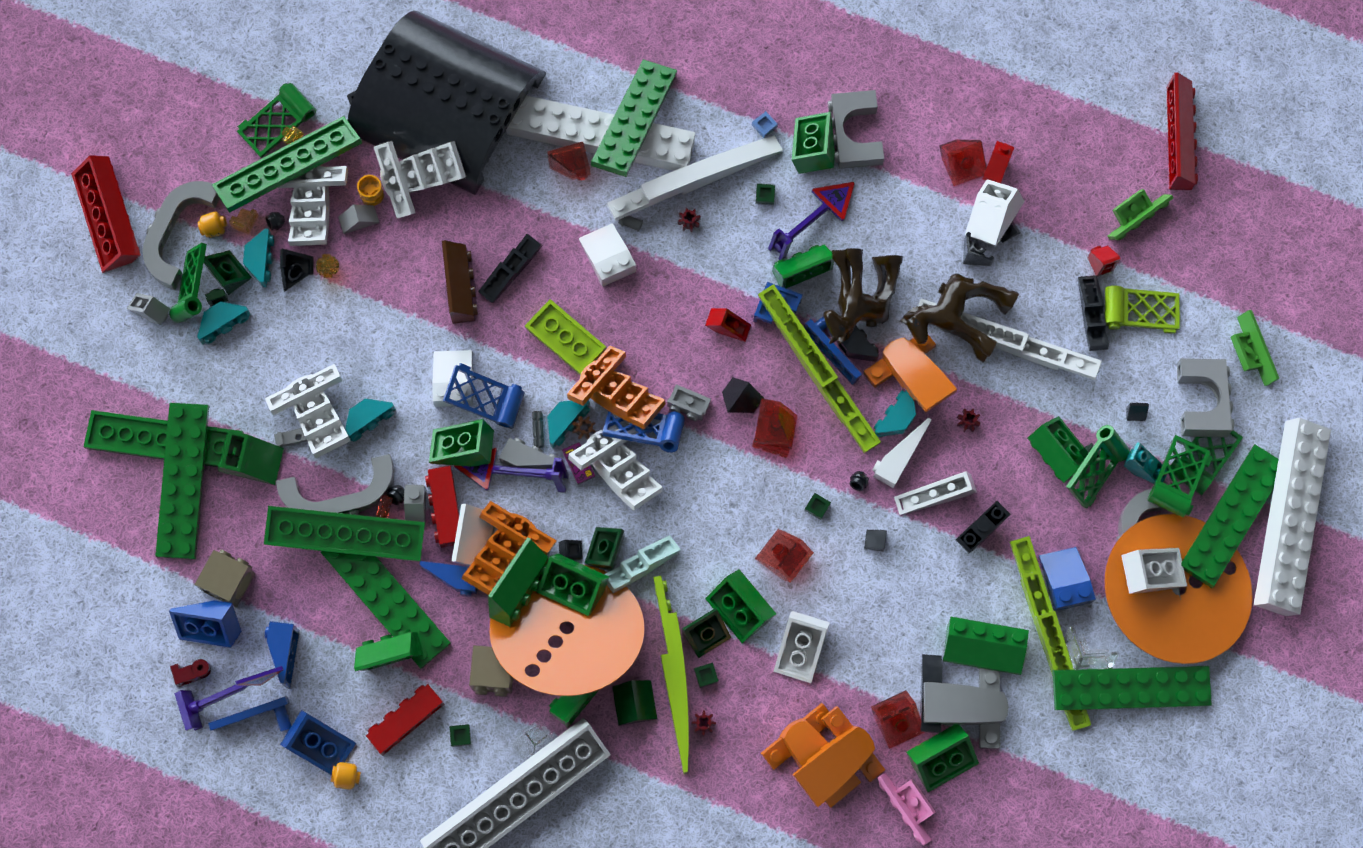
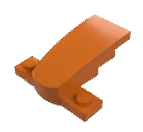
(913, 372)
(616, 390)
(502, 546)
(802, 741)
(838, 759)

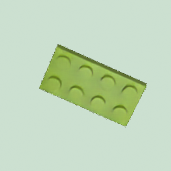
(565, 336)

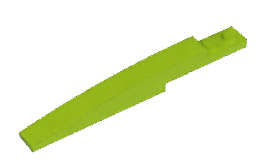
(818, 369)
(1045, 618)
(674, 671)

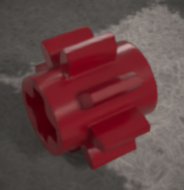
(689, 214)
(966, 424)
(703, 729)

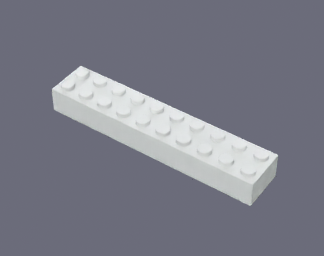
(569, 124)
(1292, 517)
(522, 791)

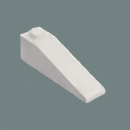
(895, 461)
(936, 493)

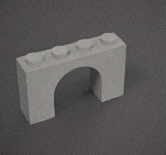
(850, 153)
(1214, 375)

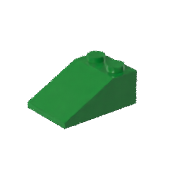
(813, 143)
(462, 444)

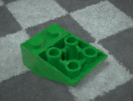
(250, 458)

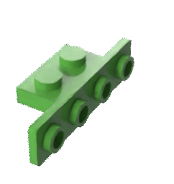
(1135, 210)
(1253, 349)

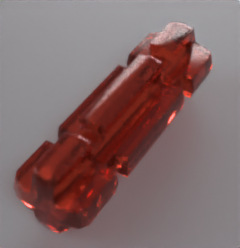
(772, 449)
(383, 510)

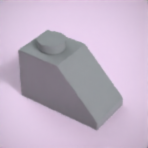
(149, 308)
(415, 503)

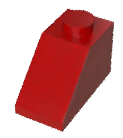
(998, 162)
(1103, 260)
(728, 323)

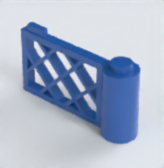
(508, 401)
(667, 437)

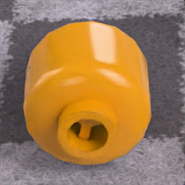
(212, 224)
(345, 775)

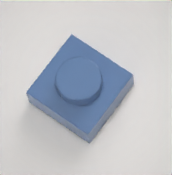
(764, 124)

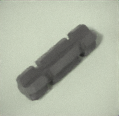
(538, 433)

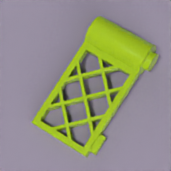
(1117, 309)

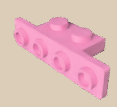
(911, 804)

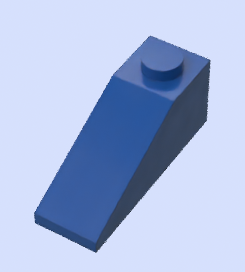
(451, 576)

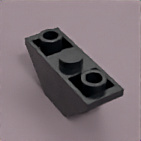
(859, 347)
(983, 527)

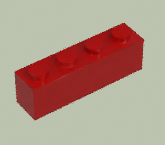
(445, 504)
(405, 719)

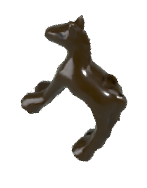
(852, 302)
(950, 308)

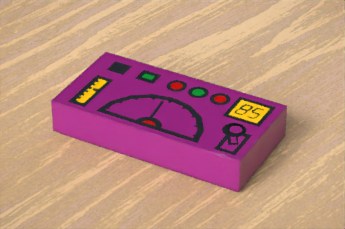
(579, 475)

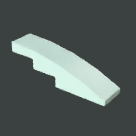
(643, 563)

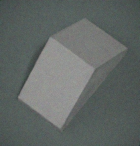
(358, 217)

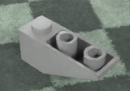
(520, 455)

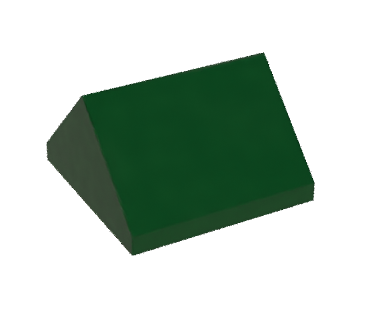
(227, 270)
(605, 548)
(706, 633)
(634, 702)

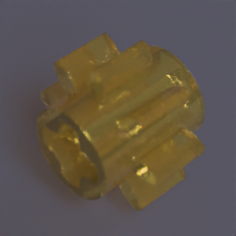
(291, 135)
(327, 265)

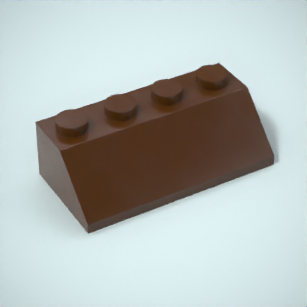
(458, 282)

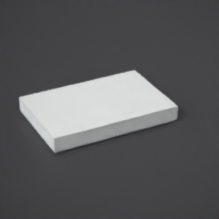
(470, 535)

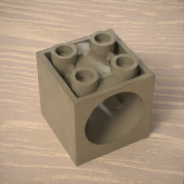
(225, 577)
(488, 674)

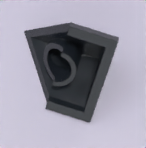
(974, 252)
(294, 267)
(741, 397)

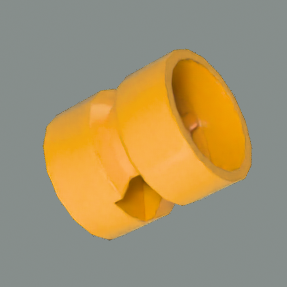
(370, 190)

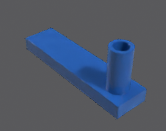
(831, 351)
(277, 705)

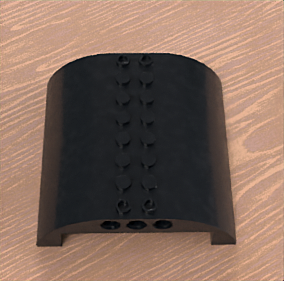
(439, 89)

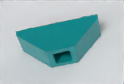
(258, 256)
(220, 320)
(366, 416)
(898, 416)
(561, 420)
(1143, 463)

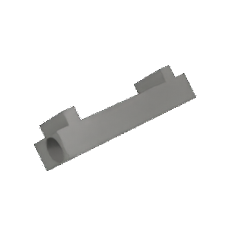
(289, 438)

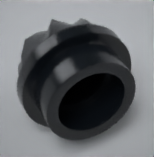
(275, 220)
(859, 481)
(397, 494)

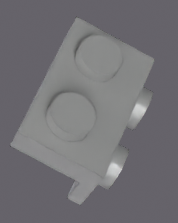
(688, 402)

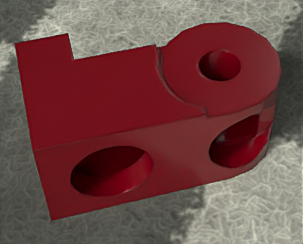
(191, 673)

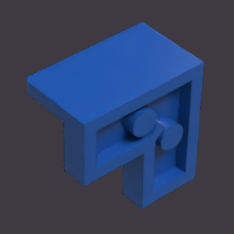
(792, 298)

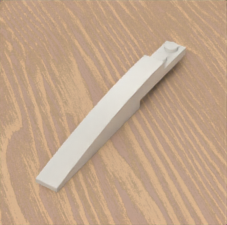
(694, 176)
(1031, 349)

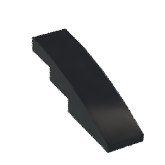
(510, 268)
(1092, 312)
(930, 672)

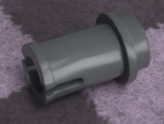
(631, 222)

